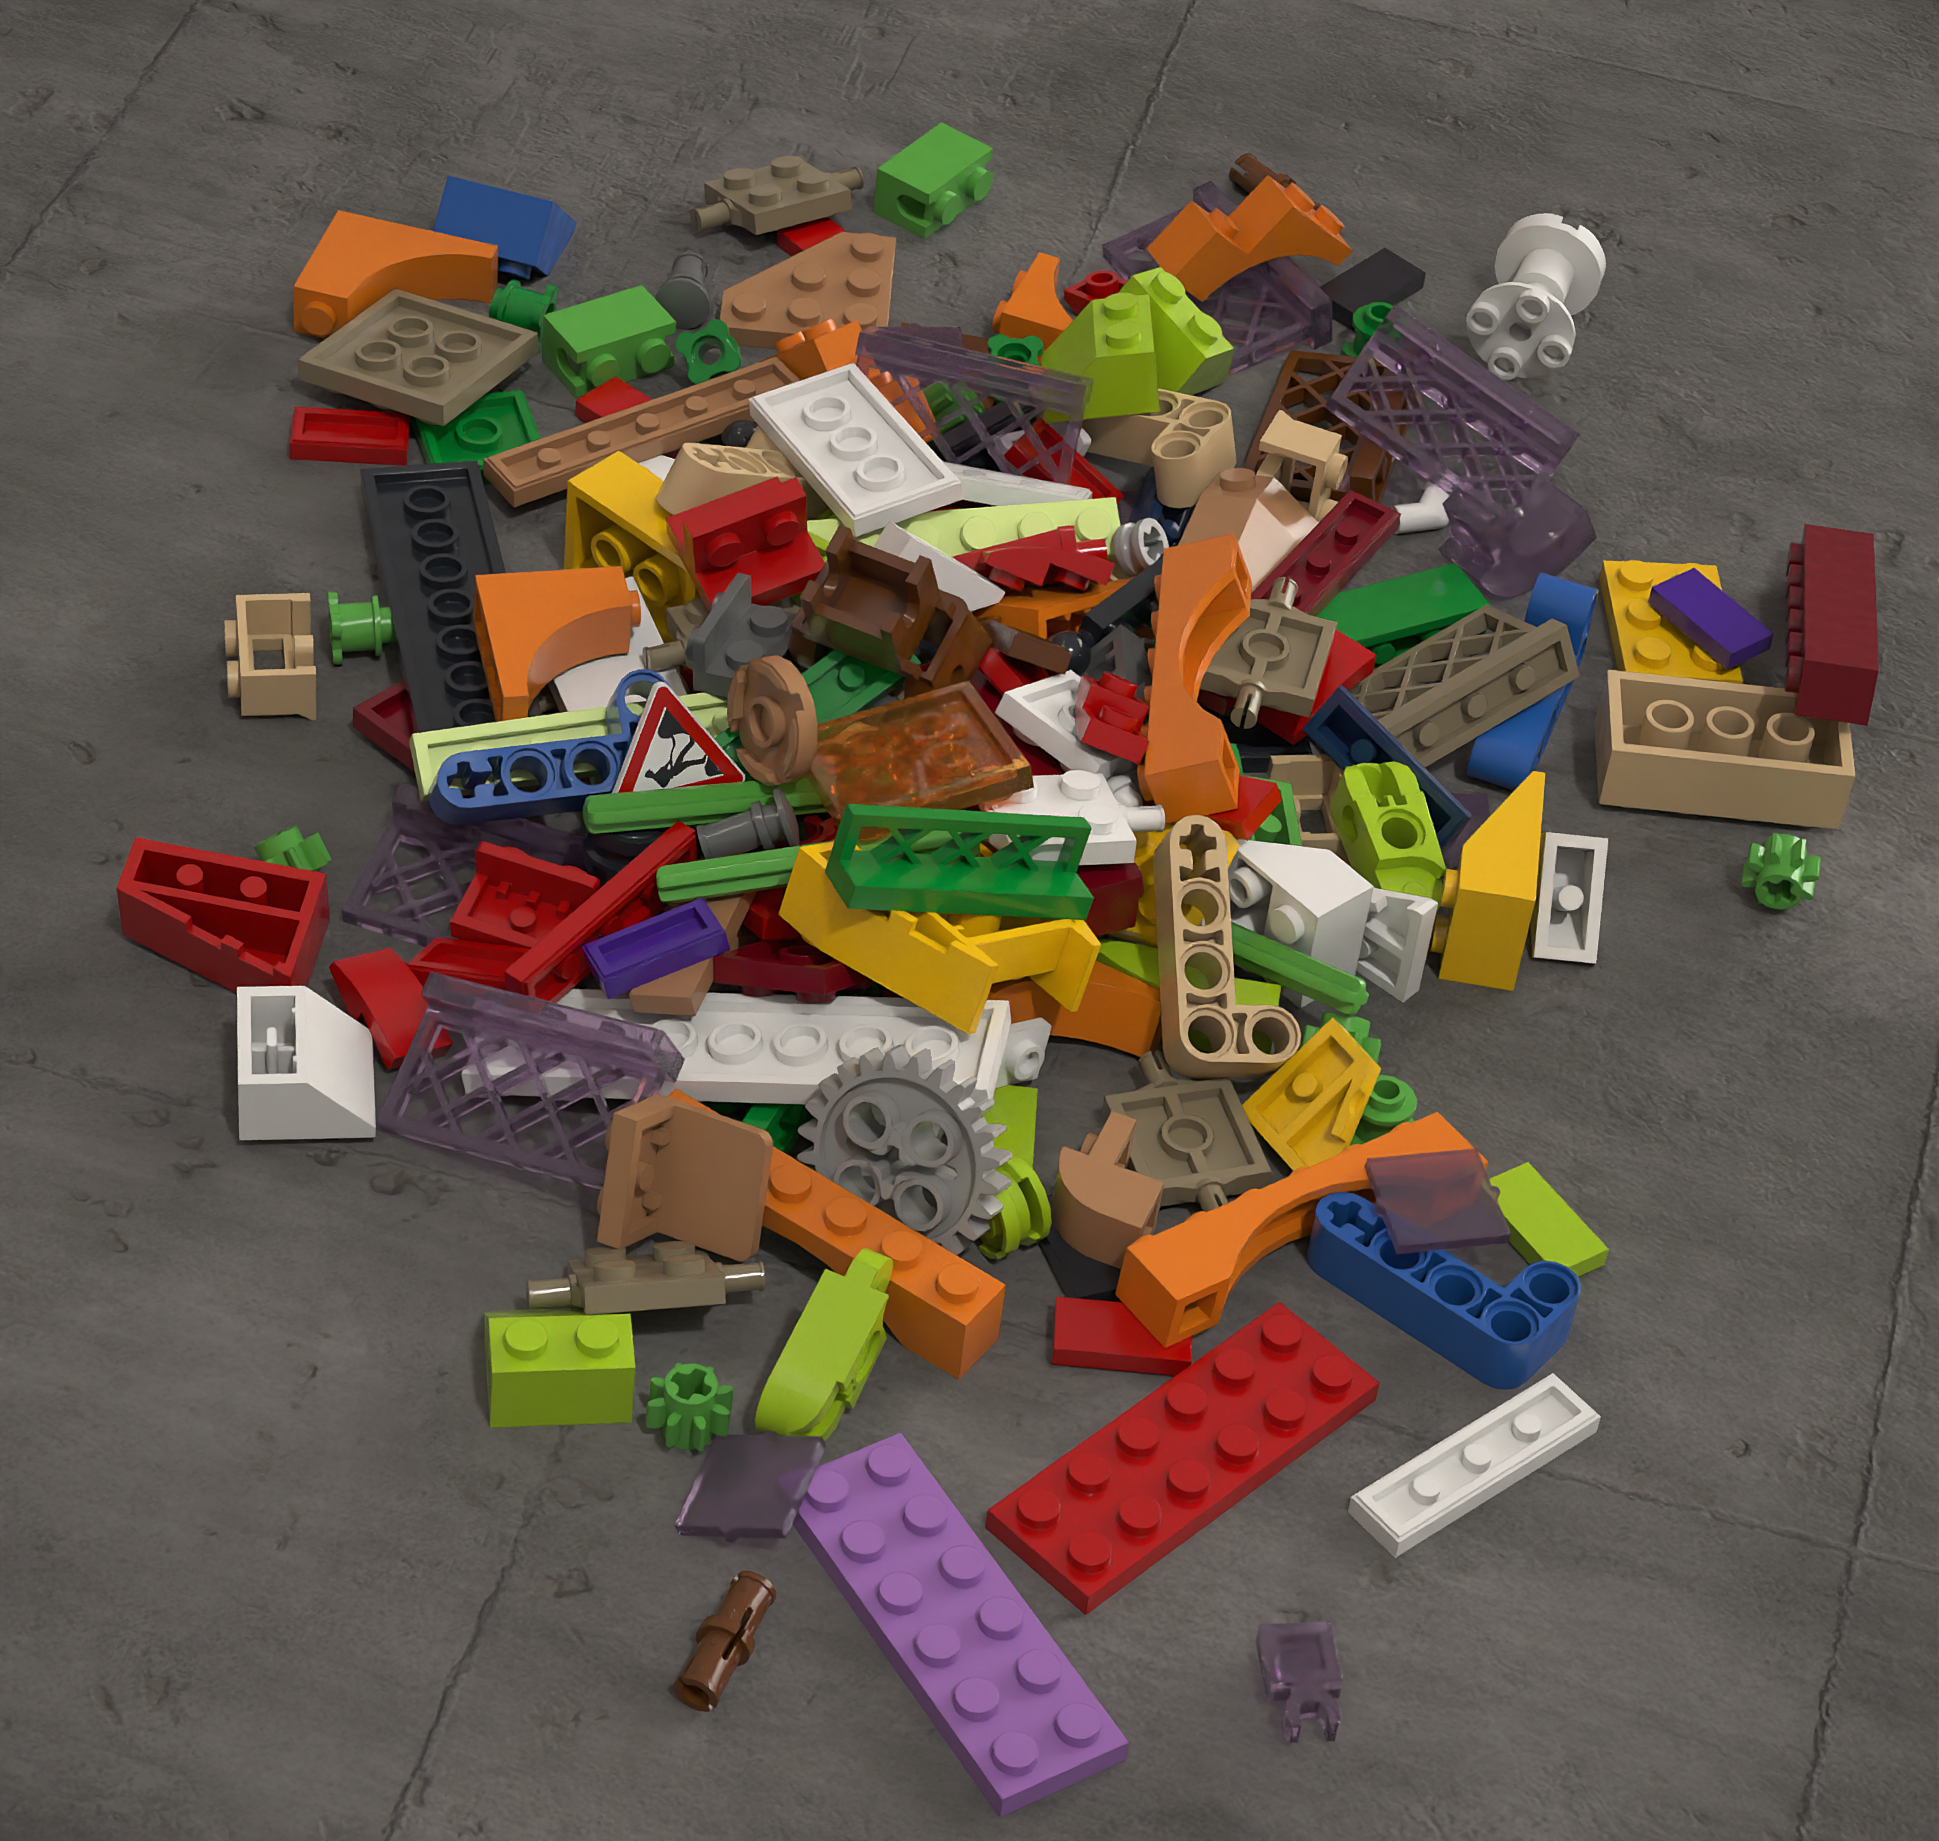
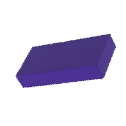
(1710, 618)
(655, 948)

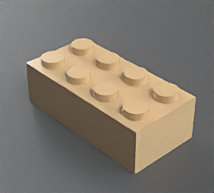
(1719, 751)

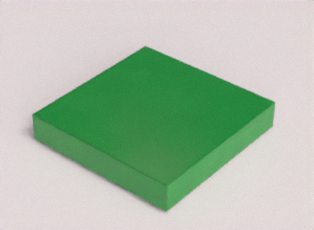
(480, 431)

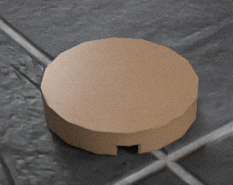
(774, 720)

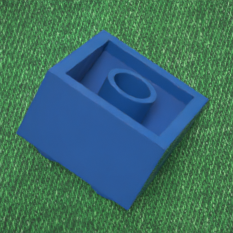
(524, 227)

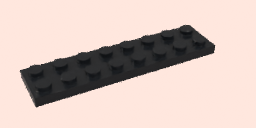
(429, 543)

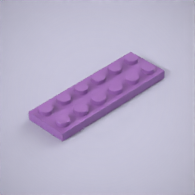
(955, 1627)

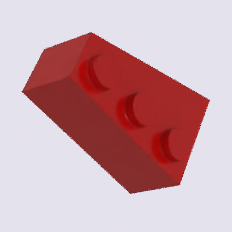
(224, 913)

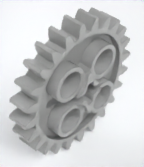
(910, 1100)

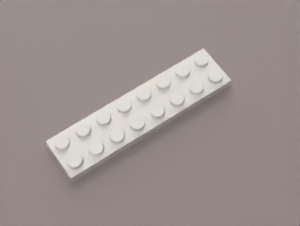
(776, 1045)

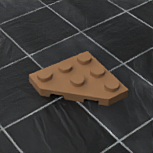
(834, 279)

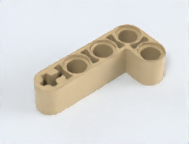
(1182, 442)
(714, 471)
(1210, 951)

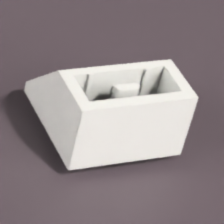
(1301, 901)
(302, 1067)

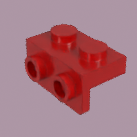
(518, 897)

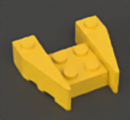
(938, 957)

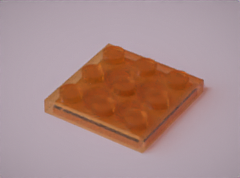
(919, 754)

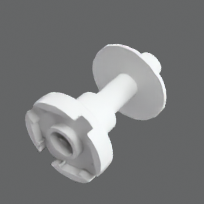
(1543, 279)

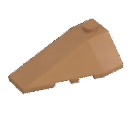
(1258, 512)

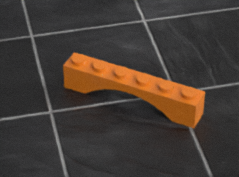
(1201, 603)
(1187, 1272)
(935, 1298)

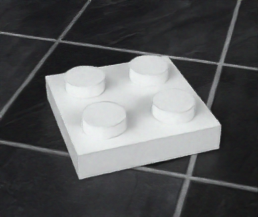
(1046, 718)

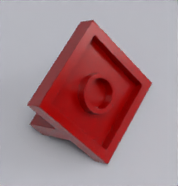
(749, 533)

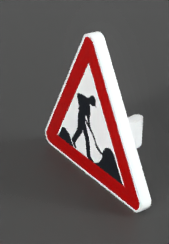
(673, 749)

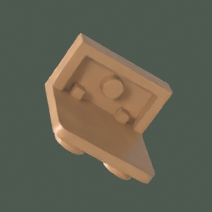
(684, 1177)

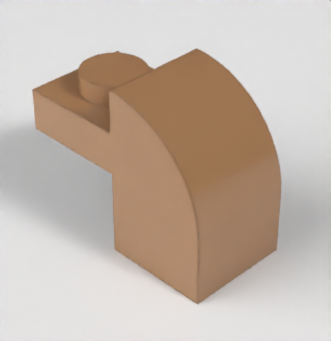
(1099, 1201)

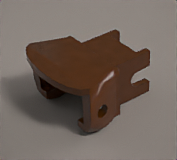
(881, 611)

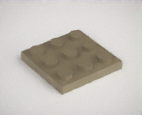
(418, 357)

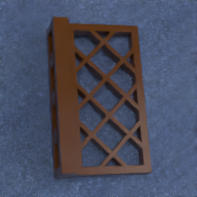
(1368, 463)

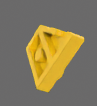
(1315, 1098)

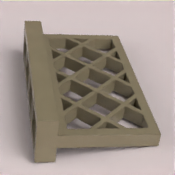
(1474, 691)

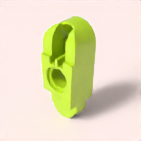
(1388, 829)
(829, 1351)

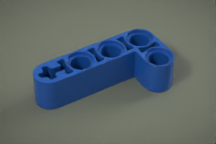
(1516, 745)
(548, 761)
(1442, 1301)

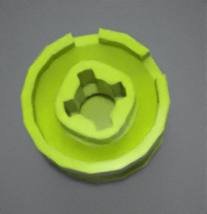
(1024, 1214)

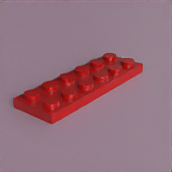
(1181, 1457)

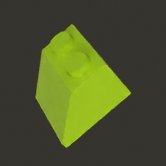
(1186, 341)
(1115, 348)
(558, 1367)

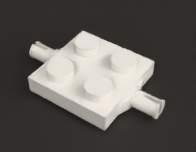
(1087, 796)

